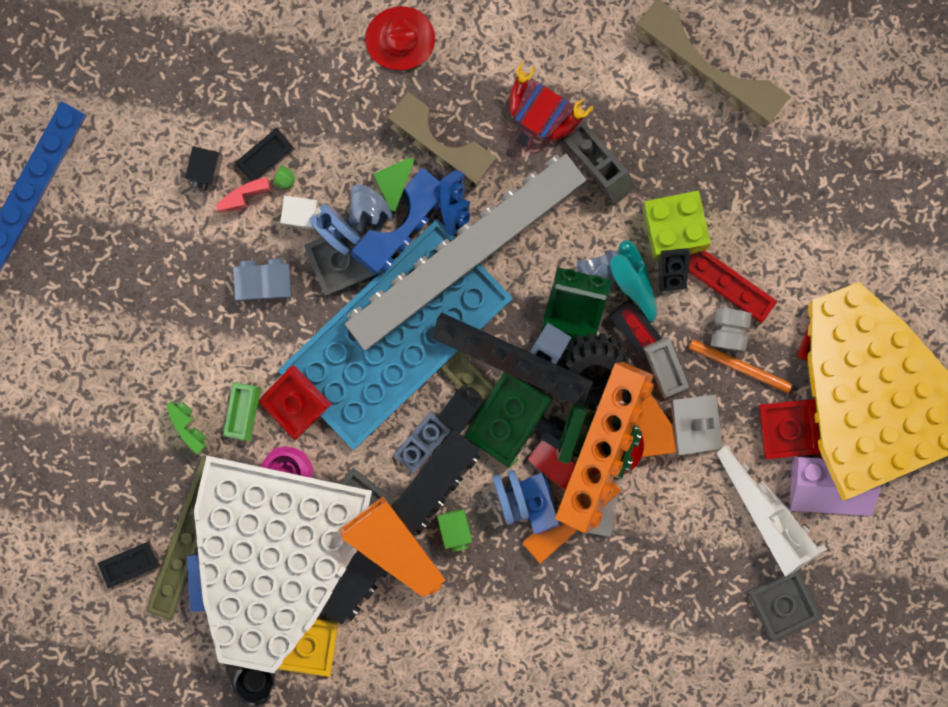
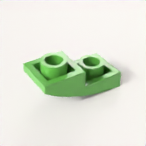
(182, 419)

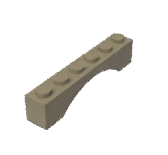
(756, 97)

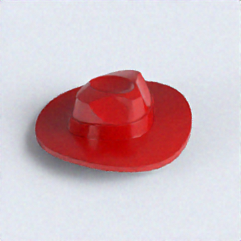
(400, 38)

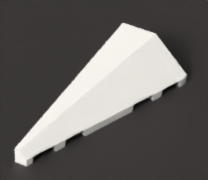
(773, 518)

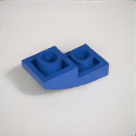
(453, 207)

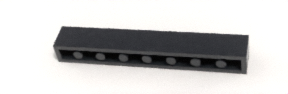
(412, 507)

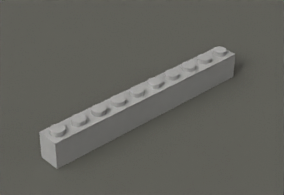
(465, 252)

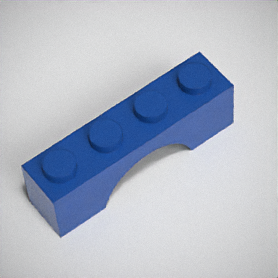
(376, 248)

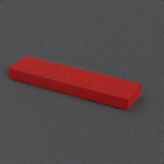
(731, 285)

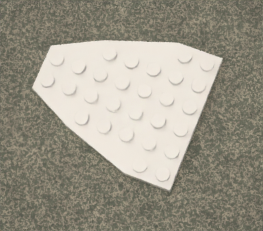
(268, 556)

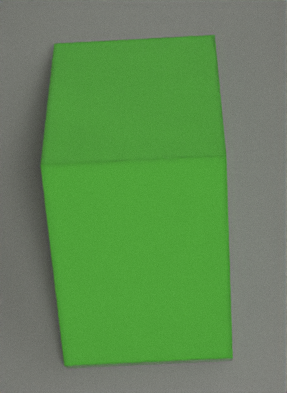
(392, 181)

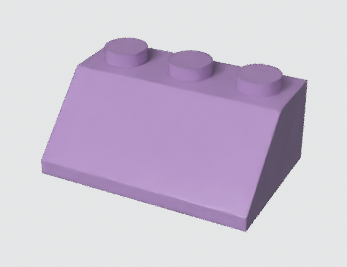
(815, 490)

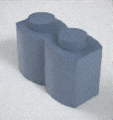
(262, 281)

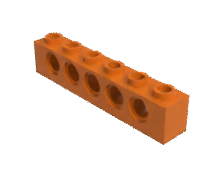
(572, 509)

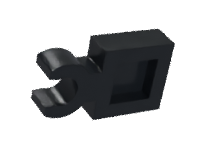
(550, 430)

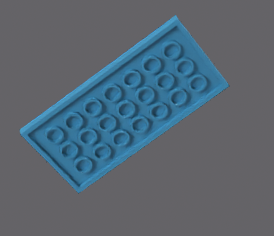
(376, 382)

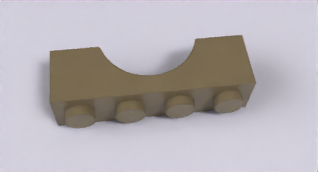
(412, 119)

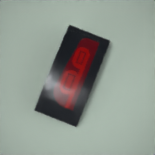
(634, 326)

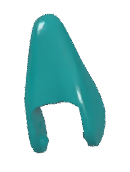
(633, 278)

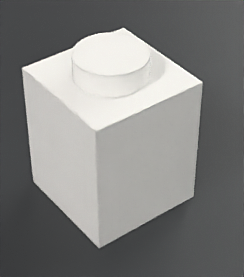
(298, 211)

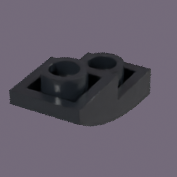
(673, 269)

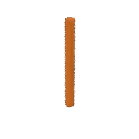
(740, 366)

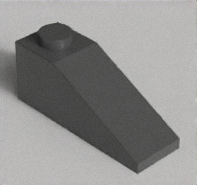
(599, 162)

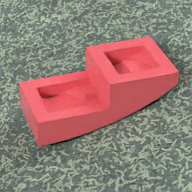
(237, 198)

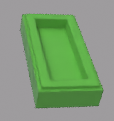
(241, 411)

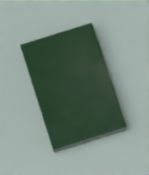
(508, 418)

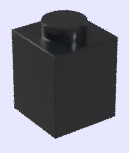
(203, 168)
(462, 408)

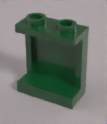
(576, 302)
(576, 431)

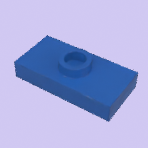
(540, 503)

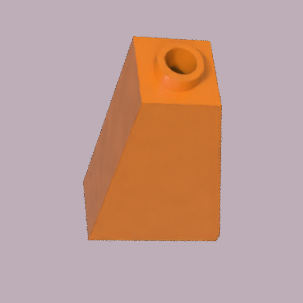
(390, 544)

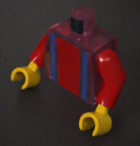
(541, 111)

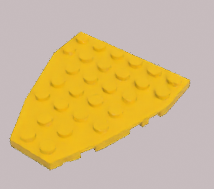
(874, 392)

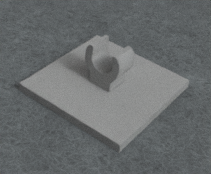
(696, 424)

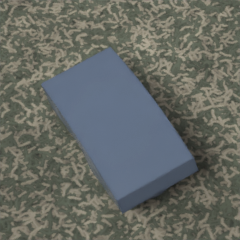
(422, 441)

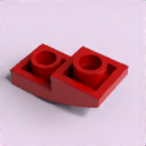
(546, 461)

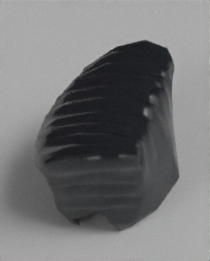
(250, 685)

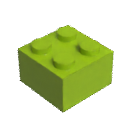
(676, 224)

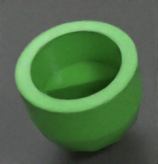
(284, 178)

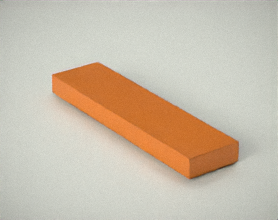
(546, 543)

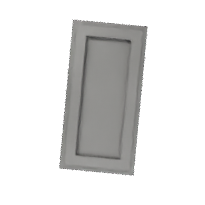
(665, 367)

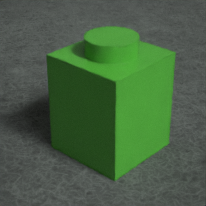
(455, 529)

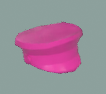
(280, 457)

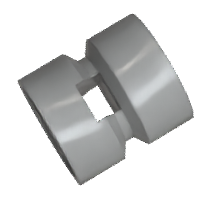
(731, 329)

